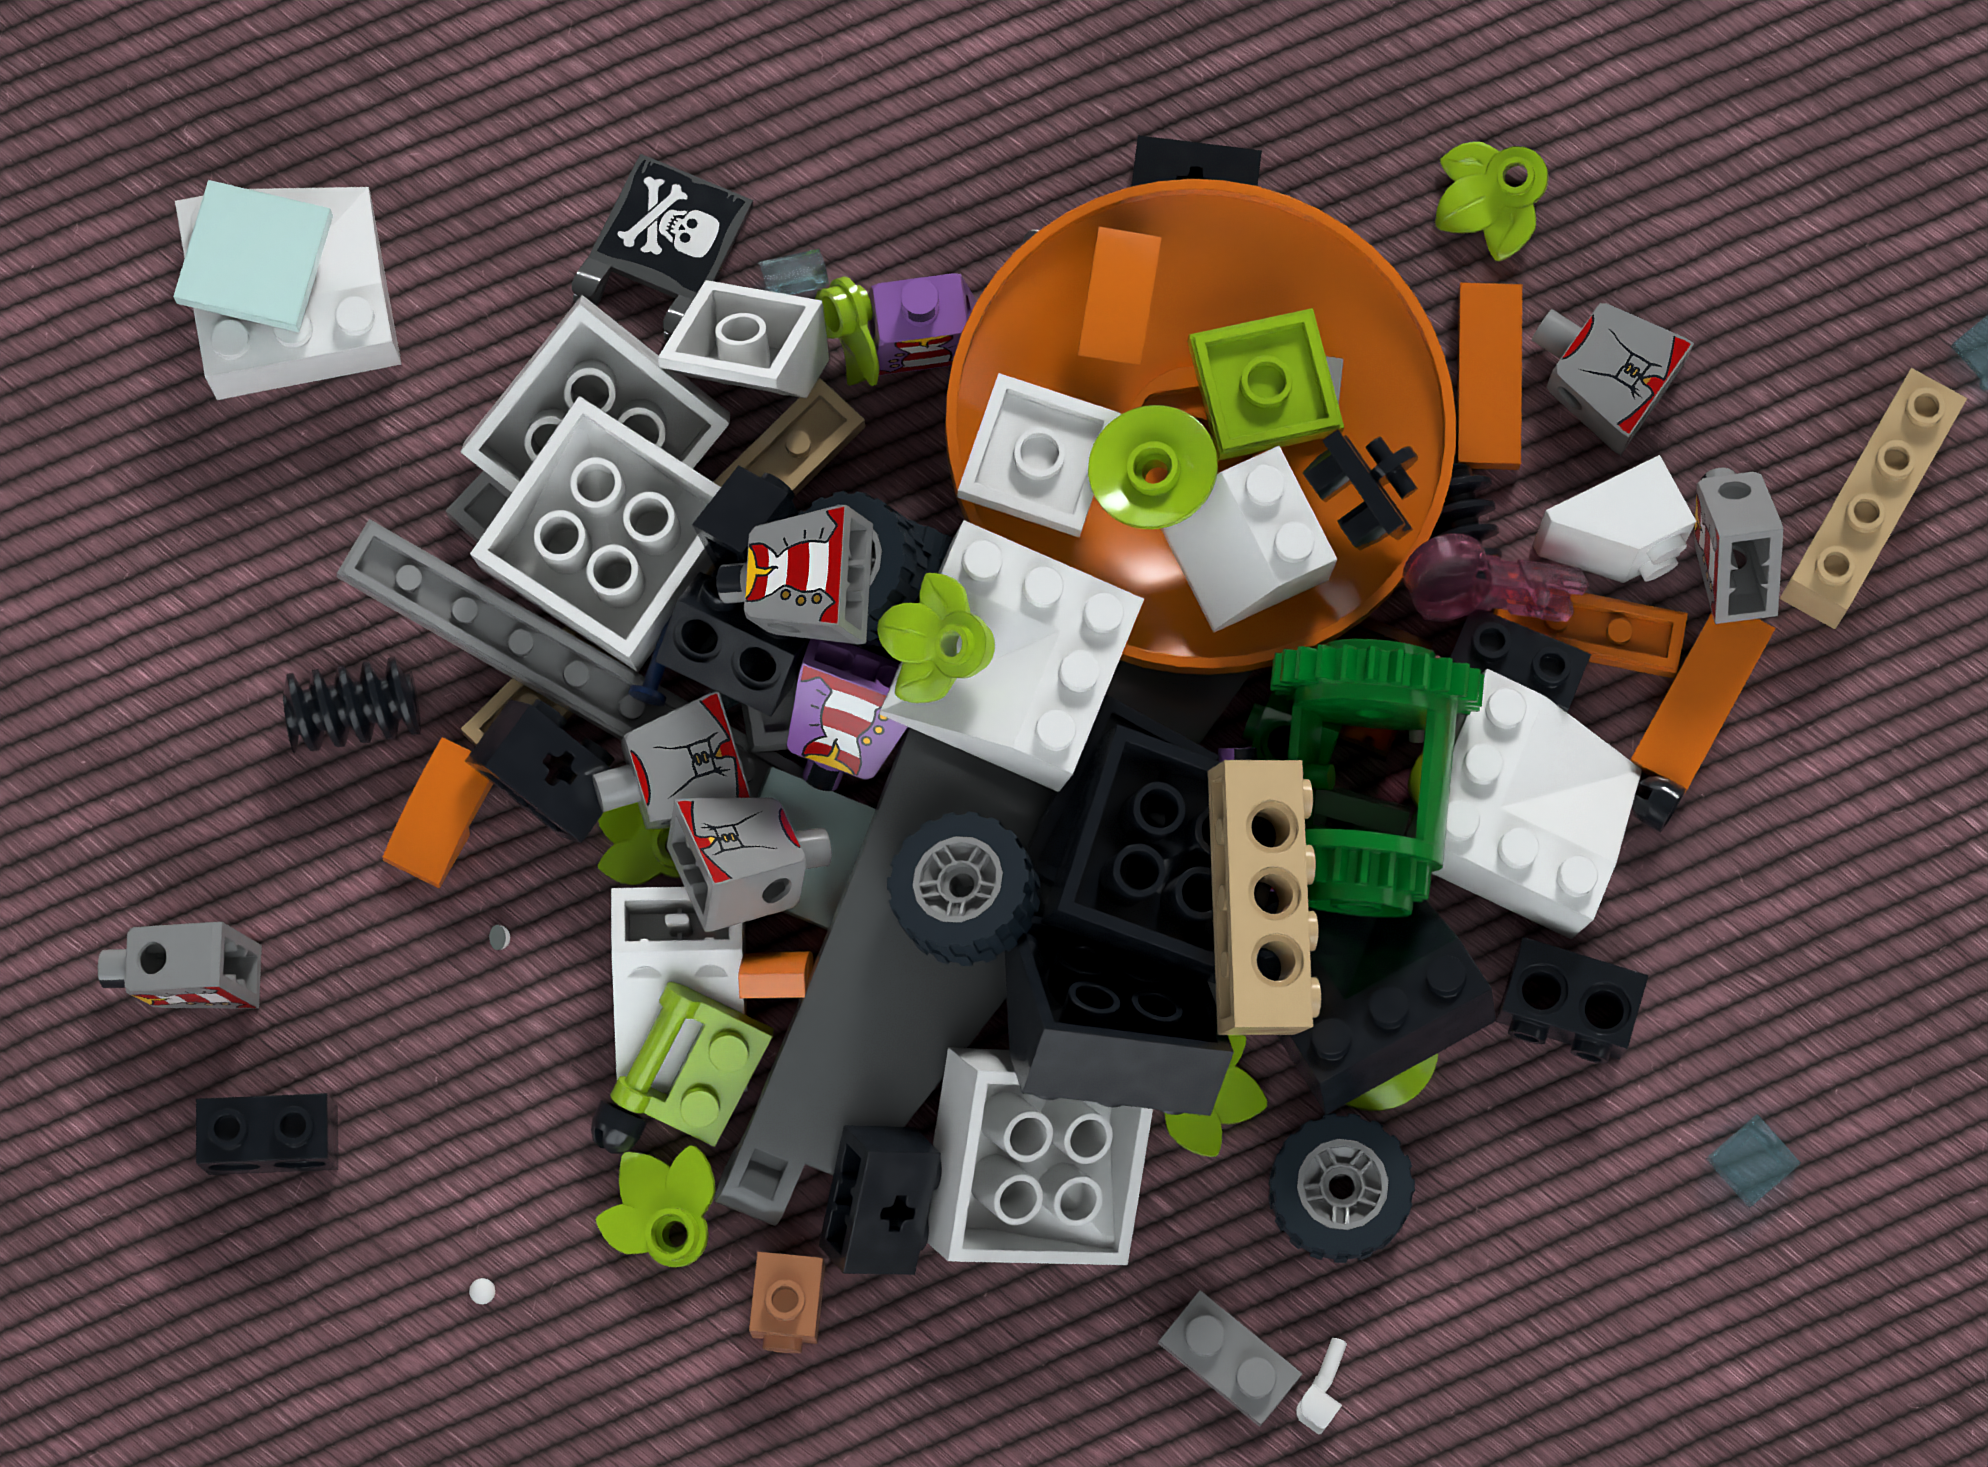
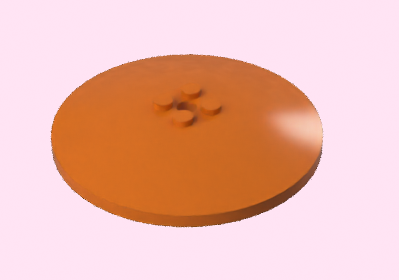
(1222, 261)

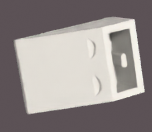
(660, 942)

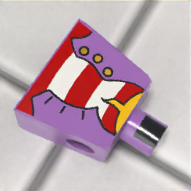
(919, 321)
(838, 713)

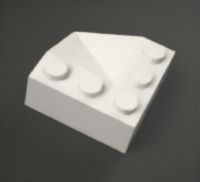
(345, 321)
(609, 369)
(601, 533)
(1050, 665)
(1534, 808)
(1031, 1172)

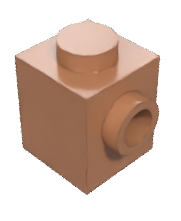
(786, 1301)

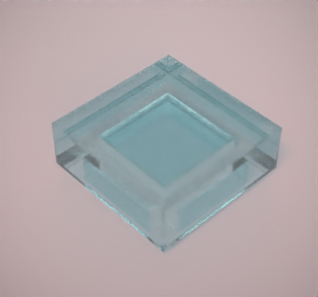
(794, 273)
(1753, 1161)

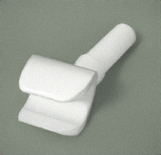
(1316, 1406)

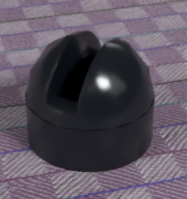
(1661, 803)
(616, 1128)

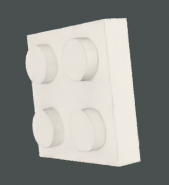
(1035, 455)

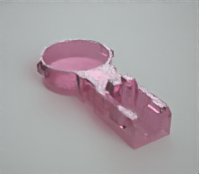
(1445, 586)

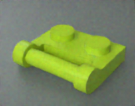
(712, 1072)

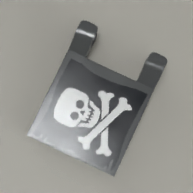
(665, 235)

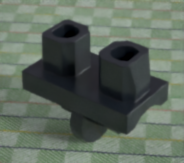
(1345, 466)

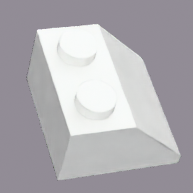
(750, 340)
(1620, 526)
(1251, 542)

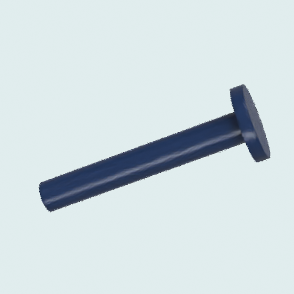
(648, 691)

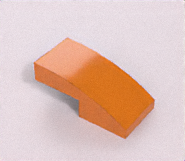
(1119, 296)
(437, 815)
(774, 974)

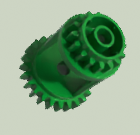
(1376, 688)

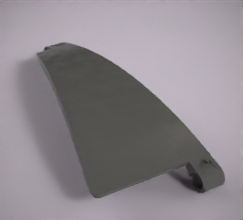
(875, 1006)

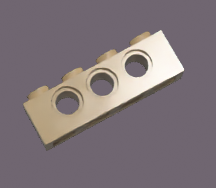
(1873, 498)
(1244, 997)

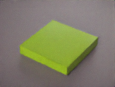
(1265, 384)

